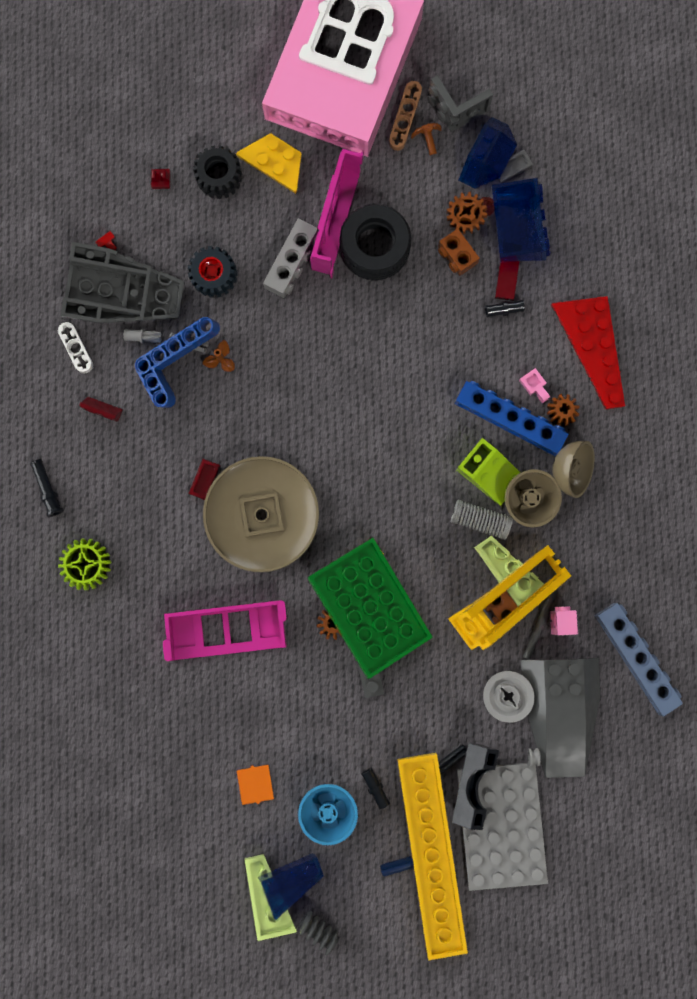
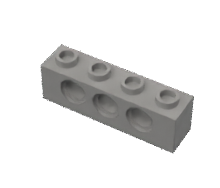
(300, 231)

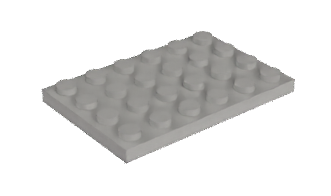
(511, 842)

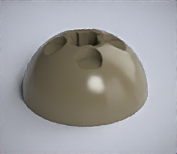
(574, 468)
(540, 505)

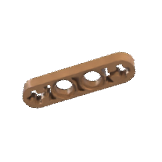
(402, 115)

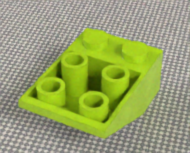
(488, 471)

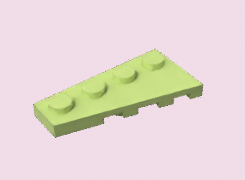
(503, 564)
(265, 925)

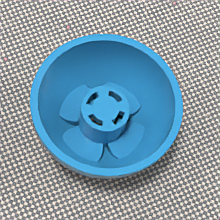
(319, 822)

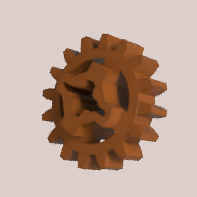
(471, 207)

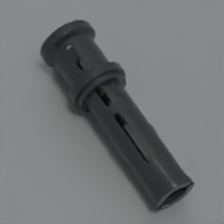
(48, 496)

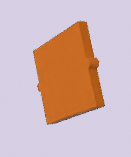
(255, 784)

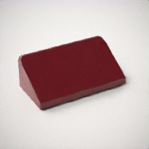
(101, 408)

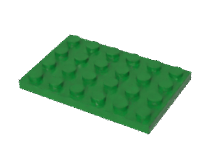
(370, 608)

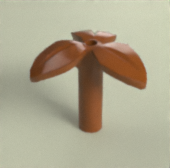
(426, 130)
(221, 351)

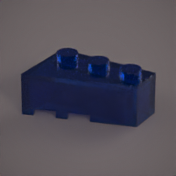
(289, 883)

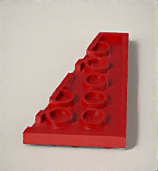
(592, 337)

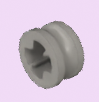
(533, 757)

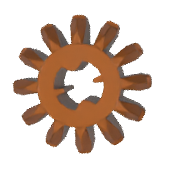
(569, 405)
(326, 628)

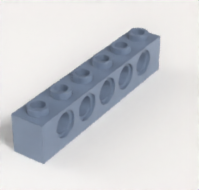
(671, 697)

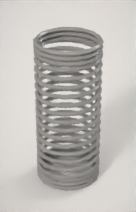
(502, 534)

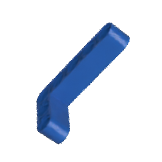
(171, 355)

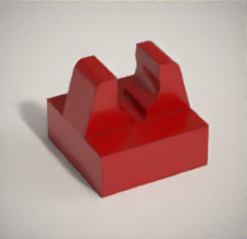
(106, 241)

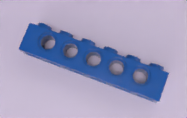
(500, 419)

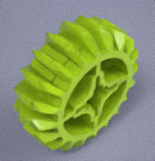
(85, 573)

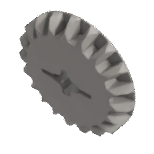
(506, 710)

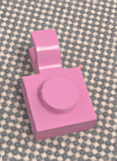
(534, 383)

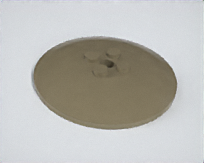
(233, 508)

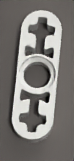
(64, 338)

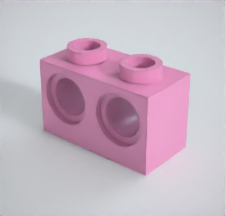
(563, 621)

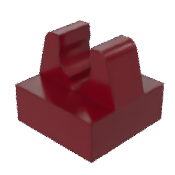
(160, 178)

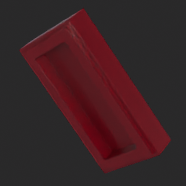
(204, 478)

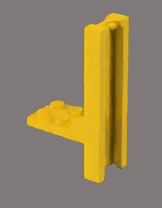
(476, 626)

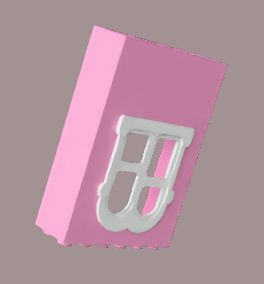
(330, 96)

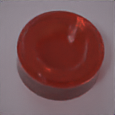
(490, 205)

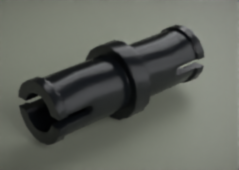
(504, 308)
(375, 788)

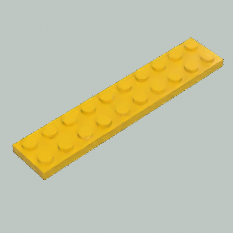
(432, 856)

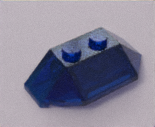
(489, 154)

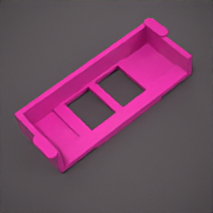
(336, 211)
(186, 636)

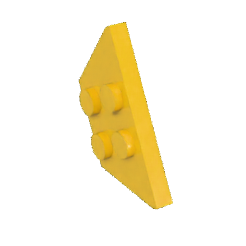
(274, 159)

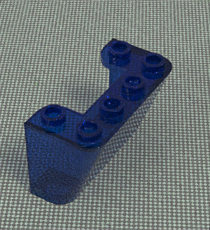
(520, 221)

